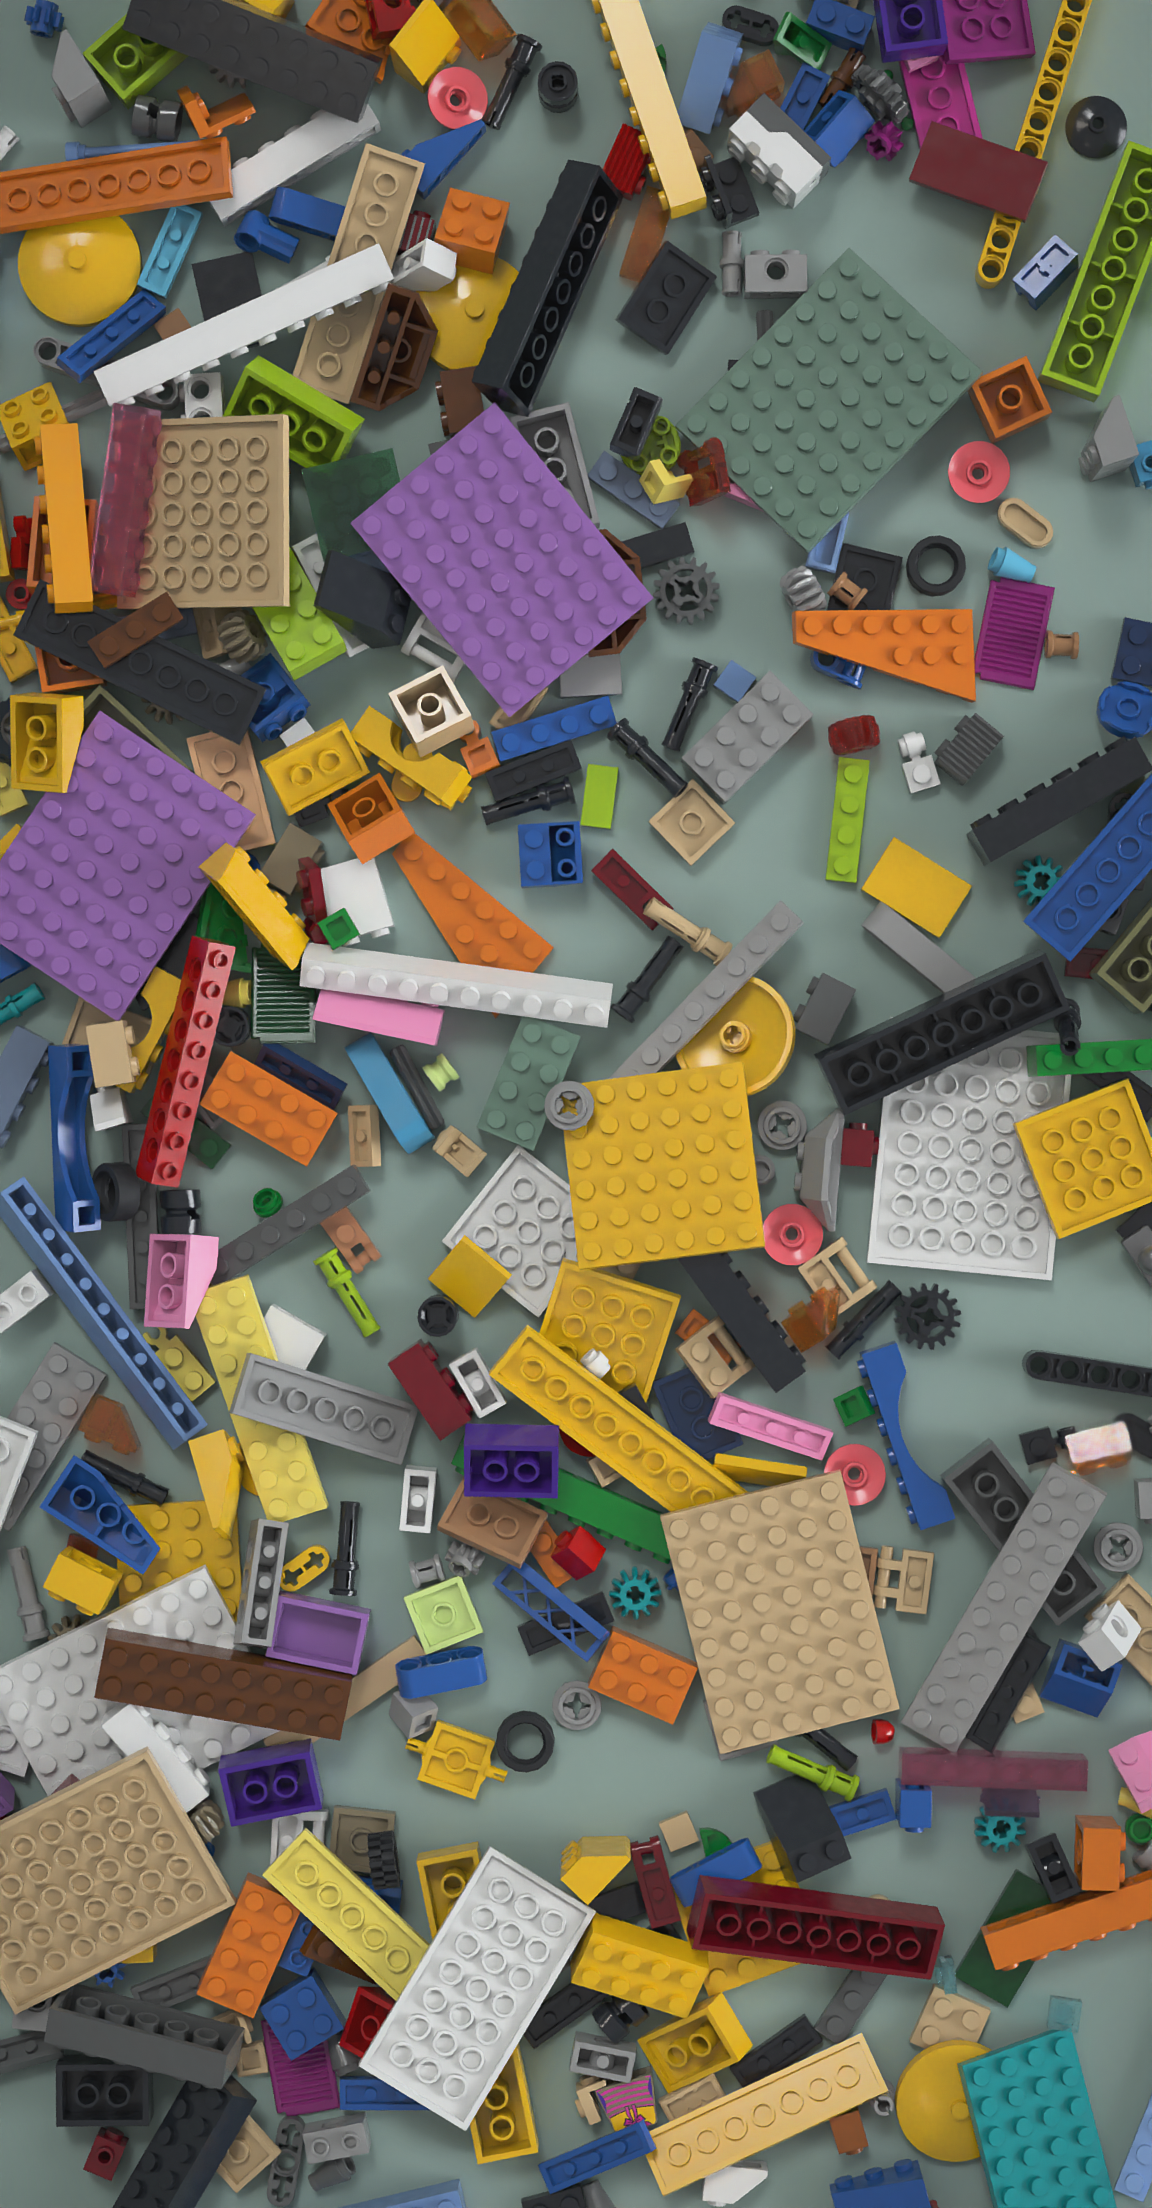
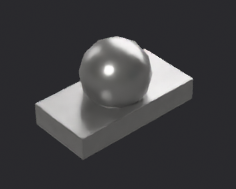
(1140, 1250)

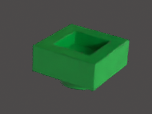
(338, 928)
(854, 1406)

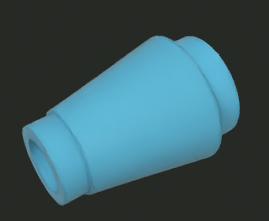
(1010, 565)

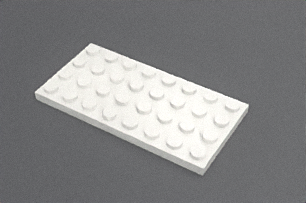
(477, 1988)

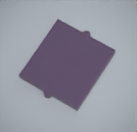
(1010, 1802)

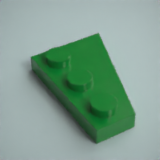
(221, 923)

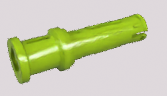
(342, 1276)
(826, 1777)

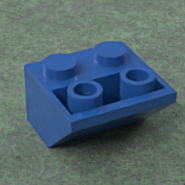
(550, 854)
(1077, 1680)

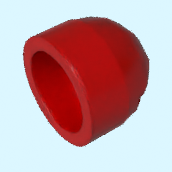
(881, 1731)

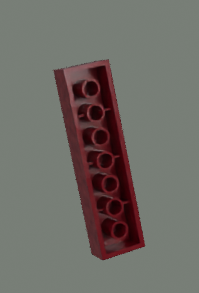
(815, 1927)

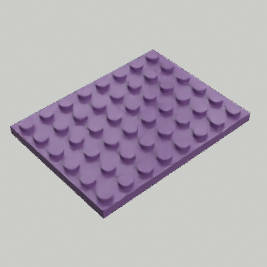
(501, 560)
(112, 866)

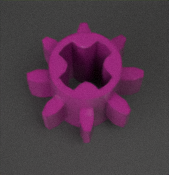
(884, 140)

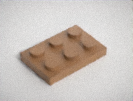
(493, 1525)

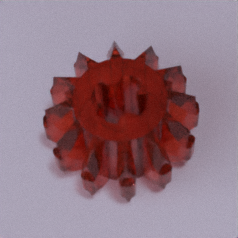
(853, 735)

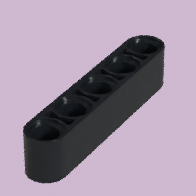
(1083, 1371)

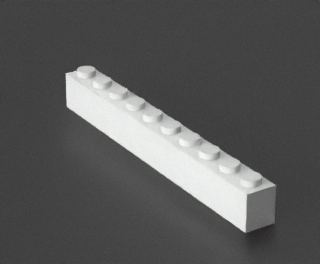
(245, 325)
(456, 984)

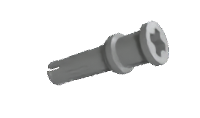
(30, 1609)

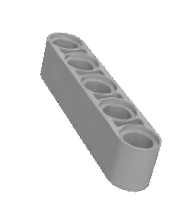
(62, 346)
(915, 949)

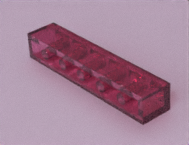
(125, 500)
(993, 1769)

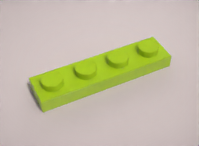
(847, 820)

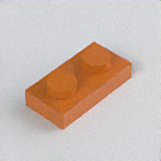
(542, 1551)

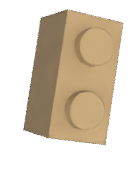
(112, 1053)

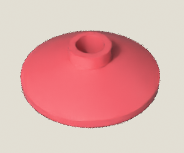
(463, 85)
(990, 461)
(808, 1237)
(871, 1469)

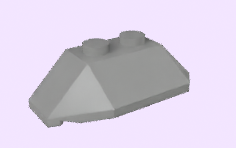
(821, 1168)

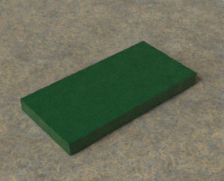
(976, 1967)

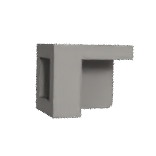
(413, 1715)

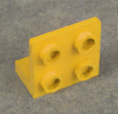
(23, 417)

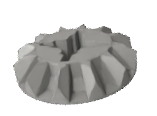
(554, 1105)
(796, 1128)
(1133, 1547)
(565, 1714)

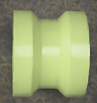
(440, 1072)

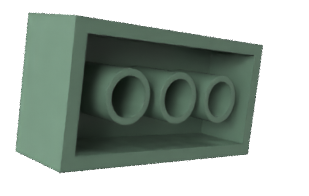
(529, 1071)

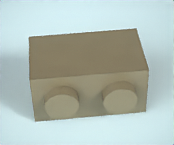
(283, 861)

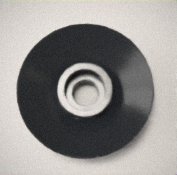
(1092, 141)

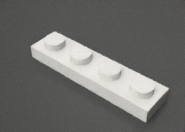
(311, 561)

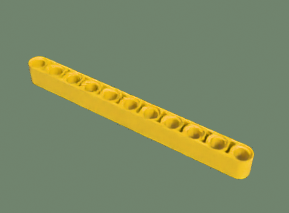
(1031, 138)

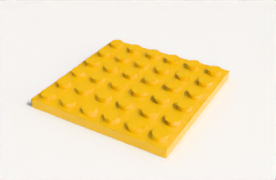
(664, 1168)

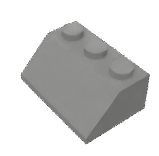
(76, 84)
(1110, 444)

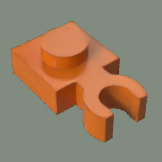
(478, 753)

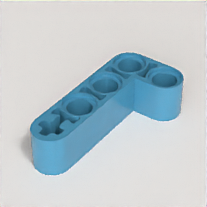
(389, 1093)

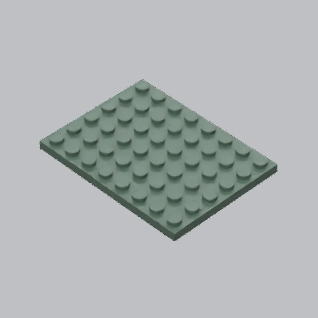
(830, 399)

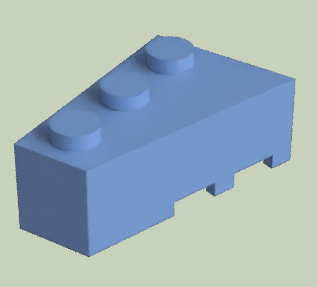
(710, 78)

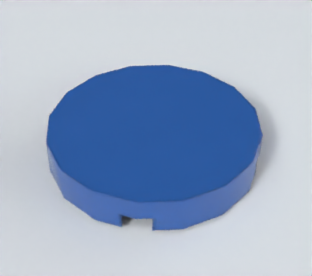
(1125, 710)

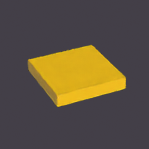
(469, 1276)

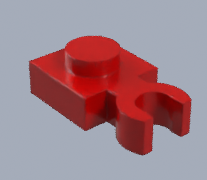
(21, 543)

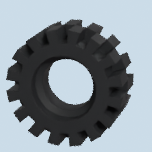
(383, 1860)

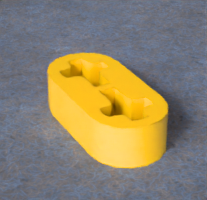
(308, 1573)

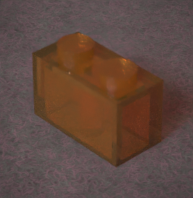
(480, 26)

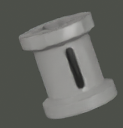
(427, 1570)

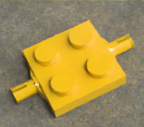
(456, 1759)

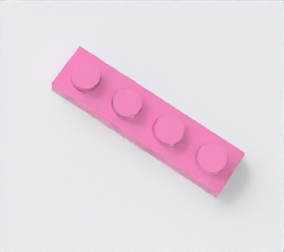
(770, 1426)

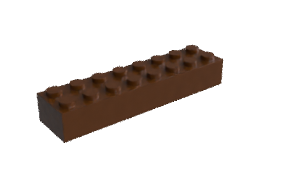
(222, 1684)

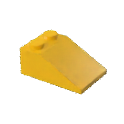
(424, 46)
(44, 740)
(220, 1476)
(696, 2046)

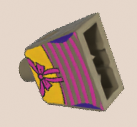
(631, 2101)

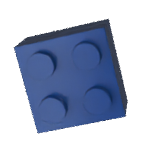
(302, 2014)

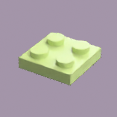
(443, 1614)

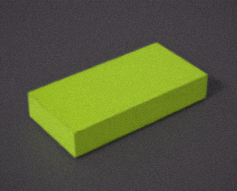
(599, 796)

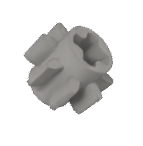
(464, 1559)

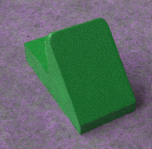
(800, 42)

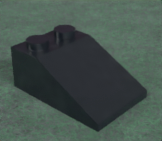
(363, 600)
(801, 1828)

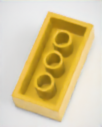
(639, 1965)

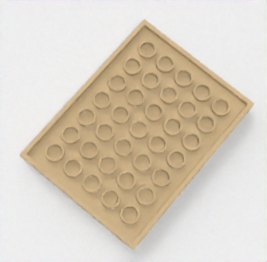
(779, 1611)
(98, 1879)

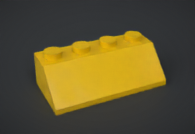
(256, 904)

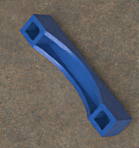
(74, 1191)
(886, 1374)

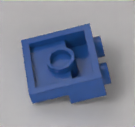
(280, 702)

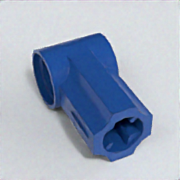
(257, 234)

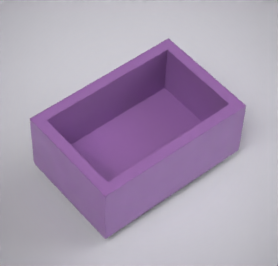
(319, 1632)

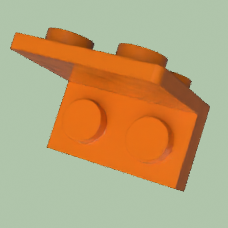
(211, 121)

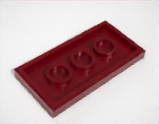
(978, 171)

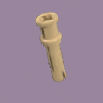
(699, 938)

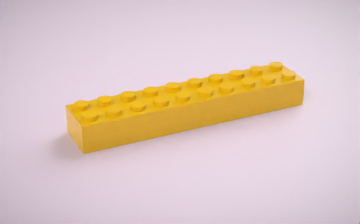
(505, 2120)

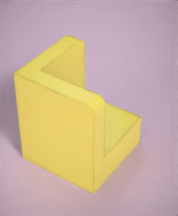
(662, 484)

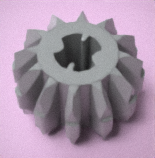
(803, 590)

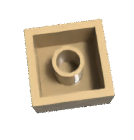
(431, 711)

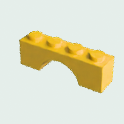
(437, 775)
(161, 995)

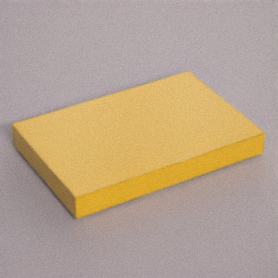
(315, 767)
(916, 887)

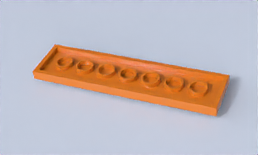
(115, 184)

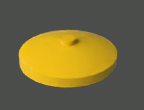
(80, 269)
(467, 313)
(751, 1029)
(933, 2102)

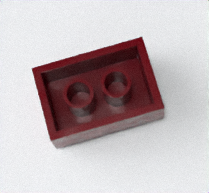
(431, 1388)

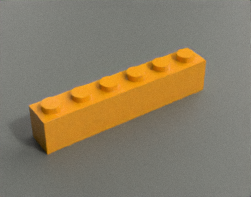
(65, 518)

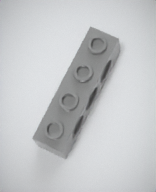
(261, 1583)

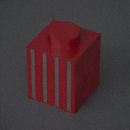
(418, 227)

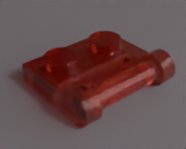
(710, 480)

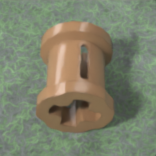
(838, 592)
(1061, 644)

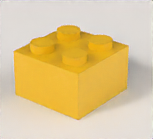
(82, 1581)

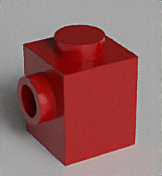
(577, 1552)

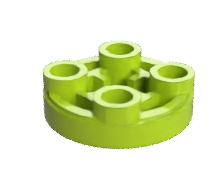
(661, 444)

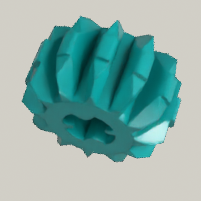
(1029, 878)
(643, 1586)
(991, 1835)

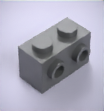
(824, 1008)

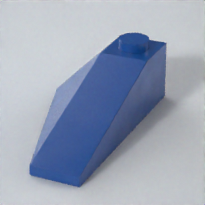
(97, 1512)

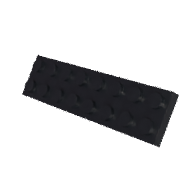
(153, 672)

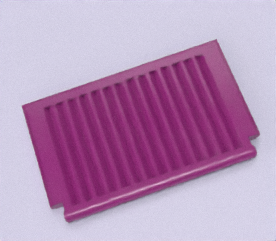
(1013, 632)
(303, 2083)

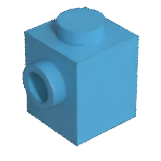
(1142, 466)

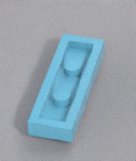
(170, 250)

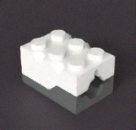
(778, 151)

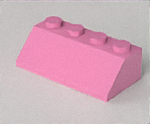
(381, 1015)

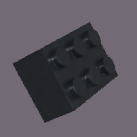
(102, 2093)

